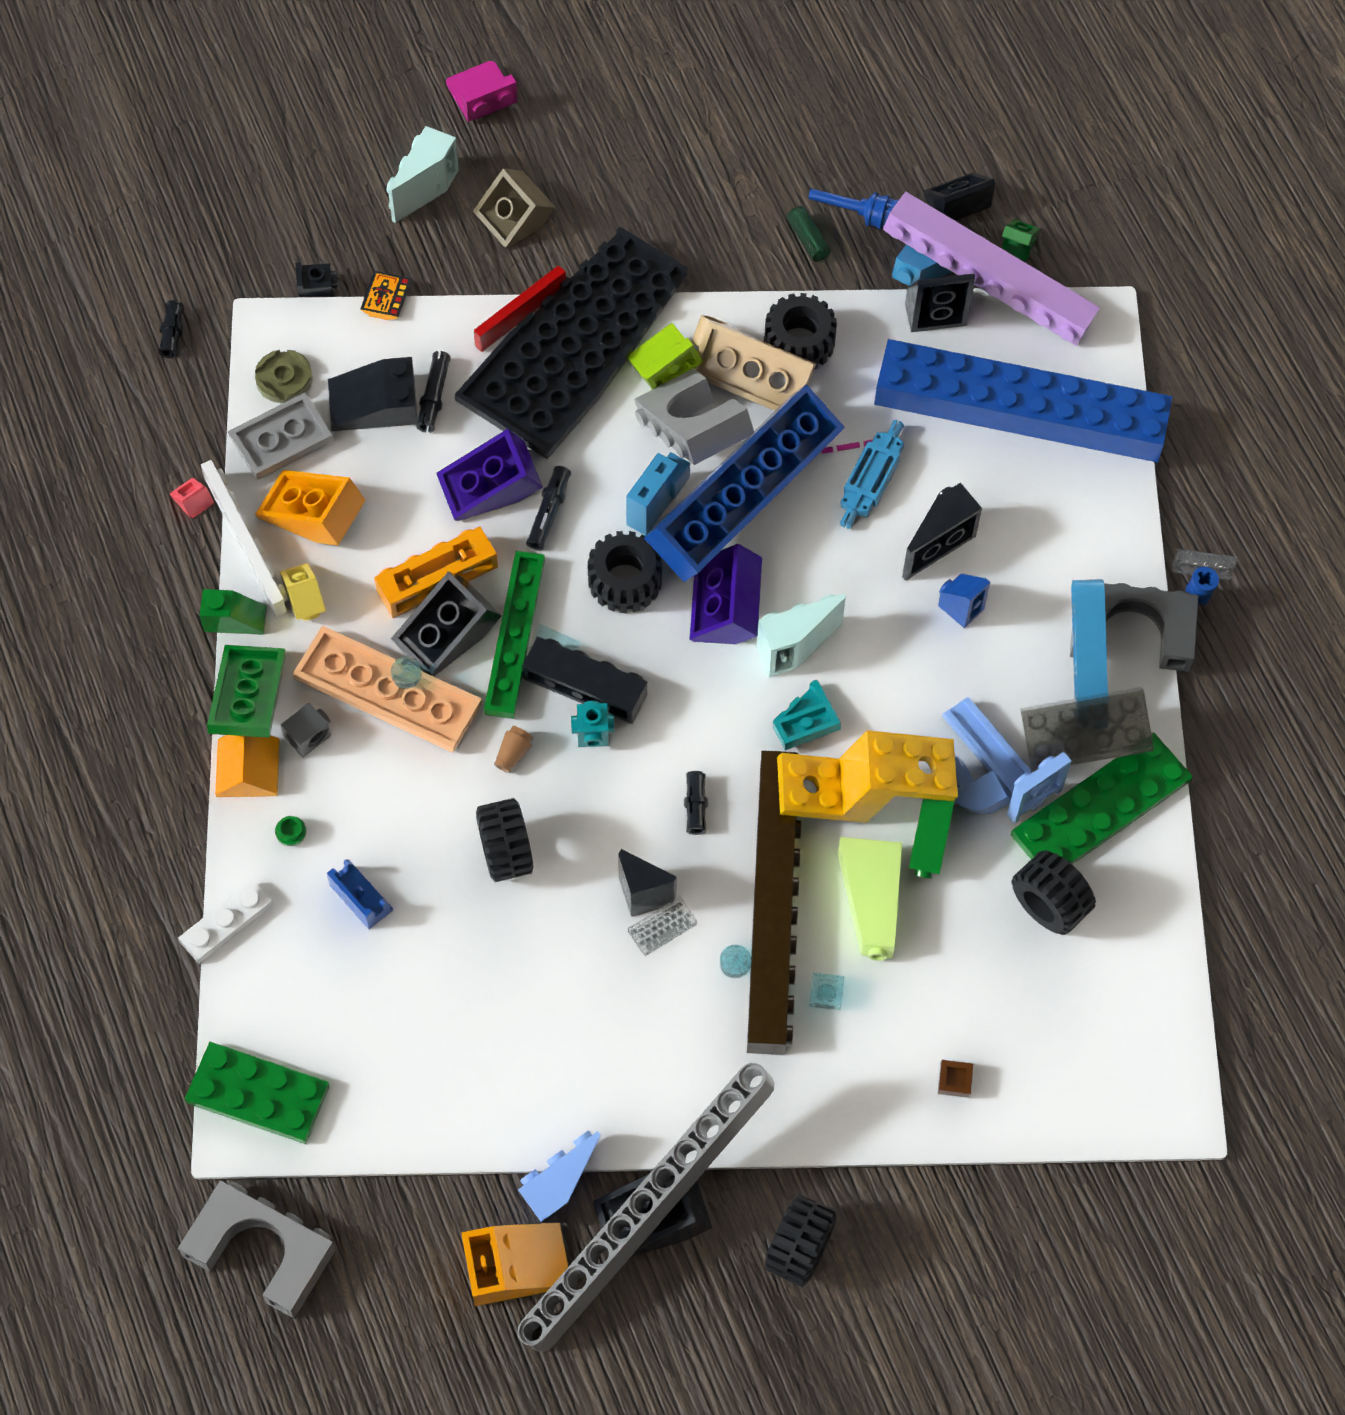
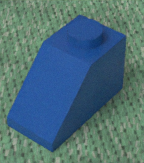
(964, 597)

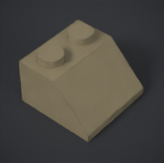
(513, 207)

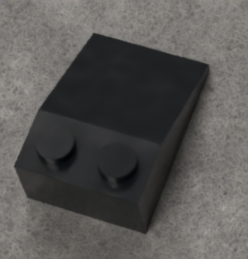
(939, 302)
(374, 396)
(945, 528)
(446, 624)
(683, 1222)

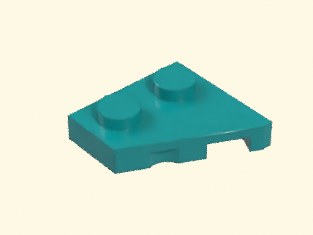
(806, 718)

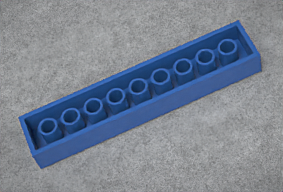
(1023, 400)

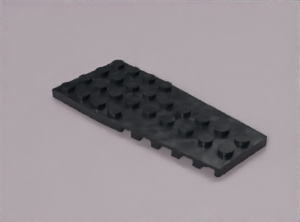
(574, 344)

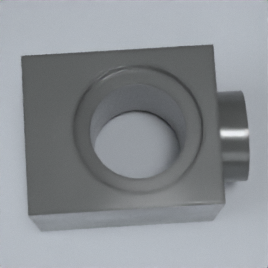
(306, 729)

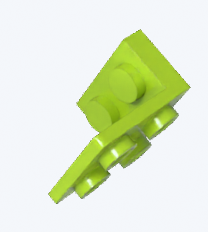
(665, 357)

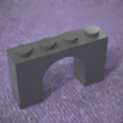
(1171, 612)

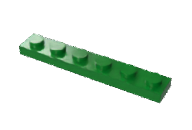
(514, 635)

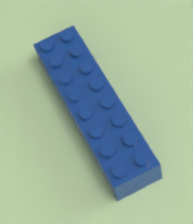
(744, 483)

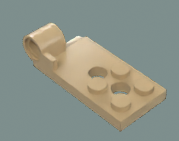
(728, 351)

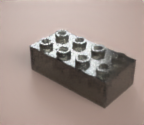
(1088, 727)

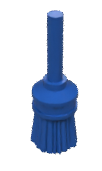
(874, 209)

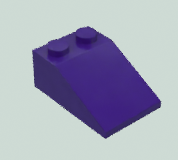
(489, 477)

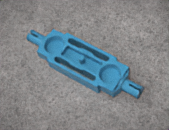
(860, 497)

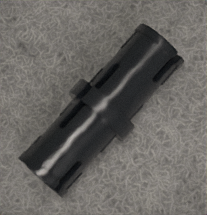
(171, 329)
(696, 802)

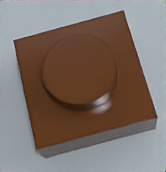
(955, 1078)

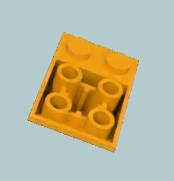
(513, 1260)

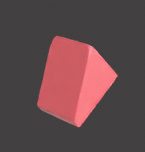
(192, 497)

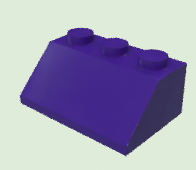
(727, 598)

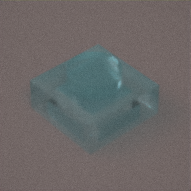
(826, 991)

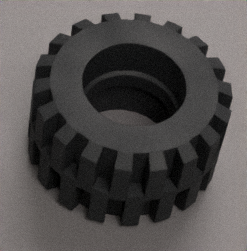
(806, 314)
(624, 592)
(504, 840)
(1053, 892)
(800, 1240)

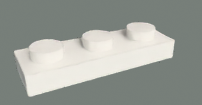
(225, 921)

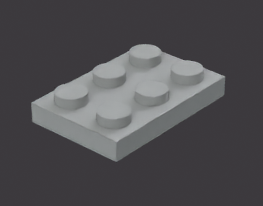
(280, 436)

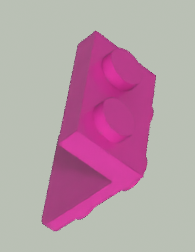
(482, 90)

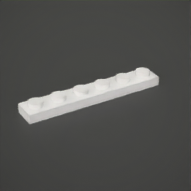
(250, 547)

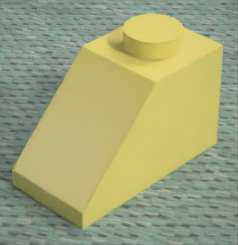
(303, 592)

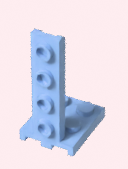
(1025, 787)

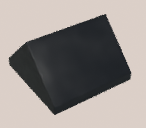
(962, 195)
(644, 884)

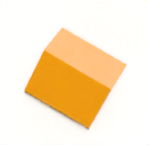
(247, 766)

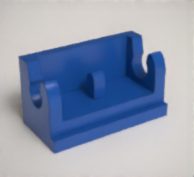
(359, 894)

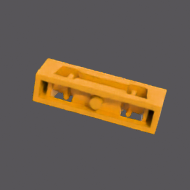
(427, 569)

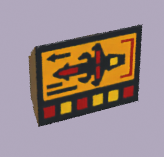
(385, 295)

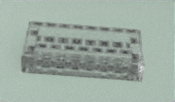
(1188, 561)
(662, 926)

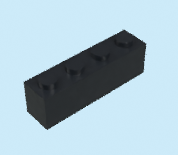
(584, 678)

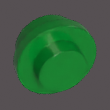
(290, 831)

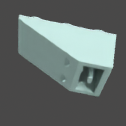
(423, 173)
(796, 634)

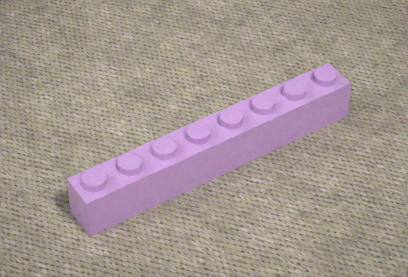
(994, 268)

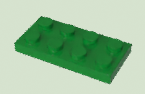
(246, 691)
(257, 1092)

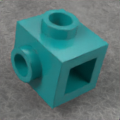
(592, 724)

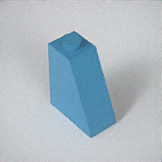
(916, 266)

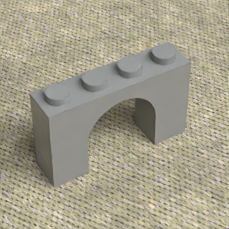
(695, 437)
(233, 1211)

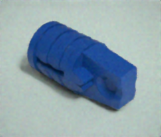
(1203, 584)

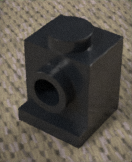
(315, 280)

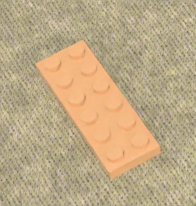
(364, 680)

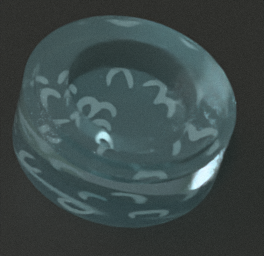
(406, 672)
(735, 961)

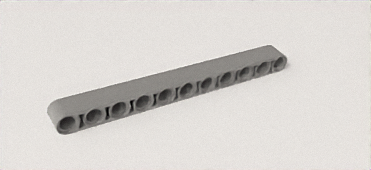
(631, 1211)

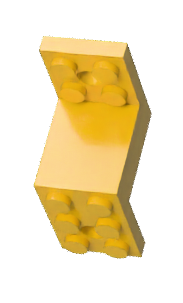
(867, 776)

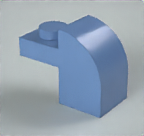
(982, 795)

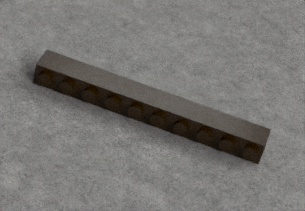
(773, 918)

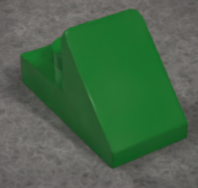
(1019, 239)

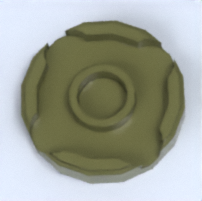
(283, 375)

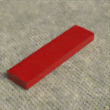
(518, 309)

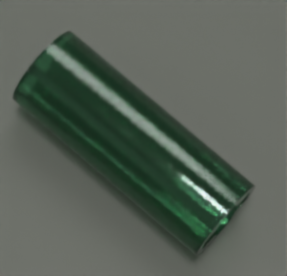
(808, 234)

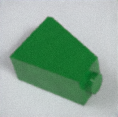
(931, 837)

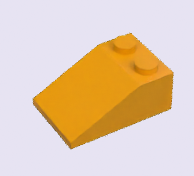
(312, 505)

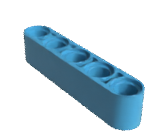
(1089, 637)

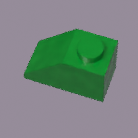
(231, 613)

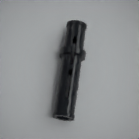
(431, 400)
(558, 479)

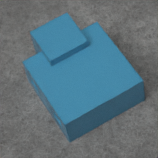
(655, 491)

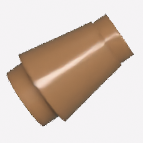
(513, 748)

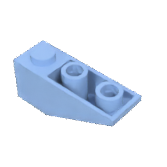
(556, 1184)

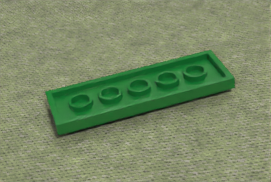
(1103, 804)

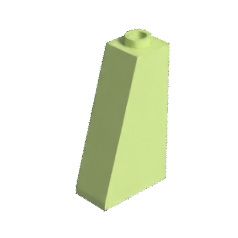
(872, 889)

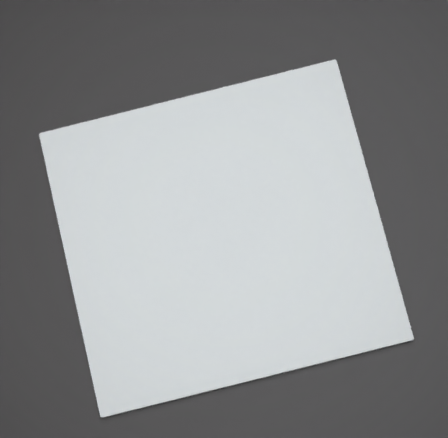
(520, 1009)

